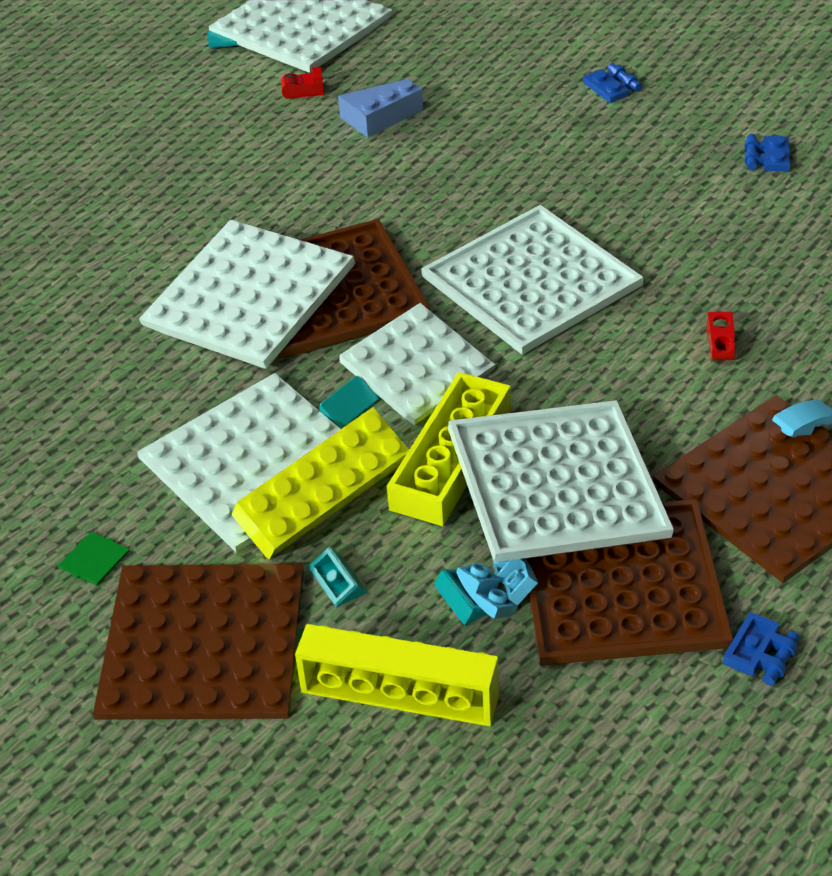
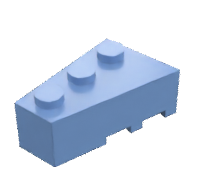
(380, 106)

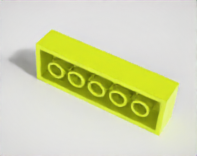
(430, 473)
(320, 483)
(398, 674)

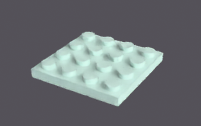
(414, 362)

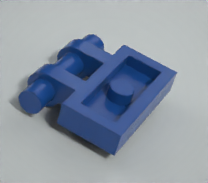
(607, 85)
(775, 151)
(751, 644)

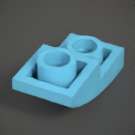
(803, 417)
(516, 577)
(483, 590)

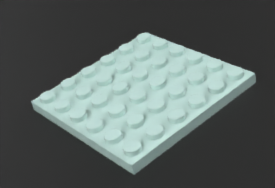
(301, 30)
(531, 278)
(247, 293)
(236, 450)
(558, 481)

